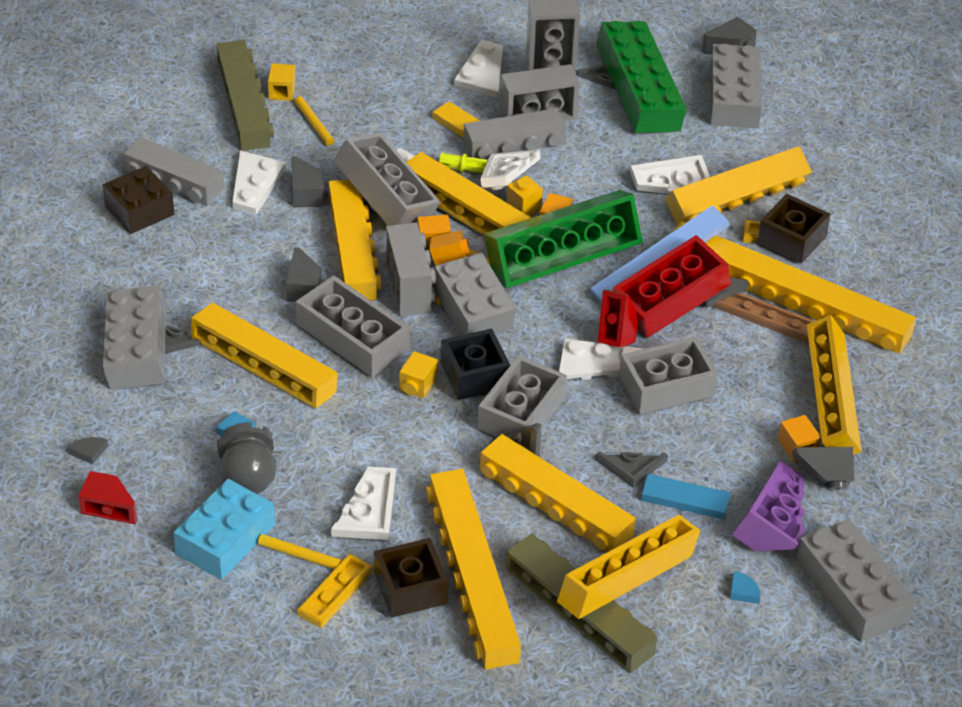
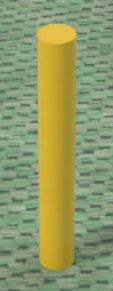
(314, 121)
(298, 551)

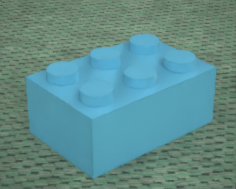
(224, 529)

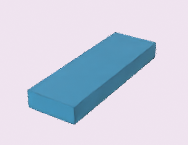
(686, 496)

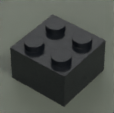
(473, 362)

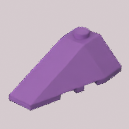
(775, 514)

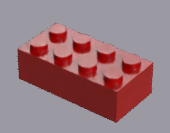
(675, 284)

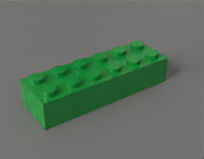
(641, 77)
(563, 238)

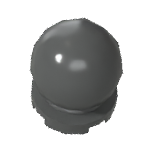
(247, 456)

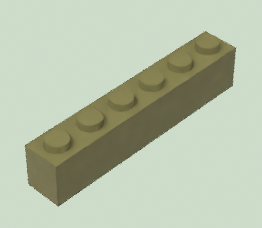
(244, 96)
(607, 627)

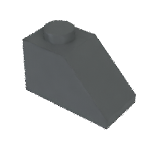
(731, 33)
(307, 184)
(302, 276)
(827, 464)

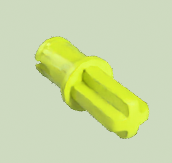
(463, 163)

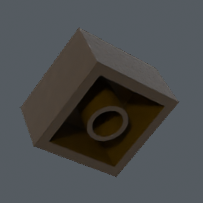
(138, 199)
(793, 228)
(411, 577)

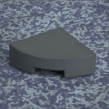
(88, 448)

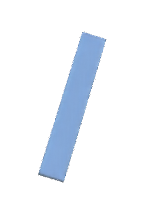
(704, 225)

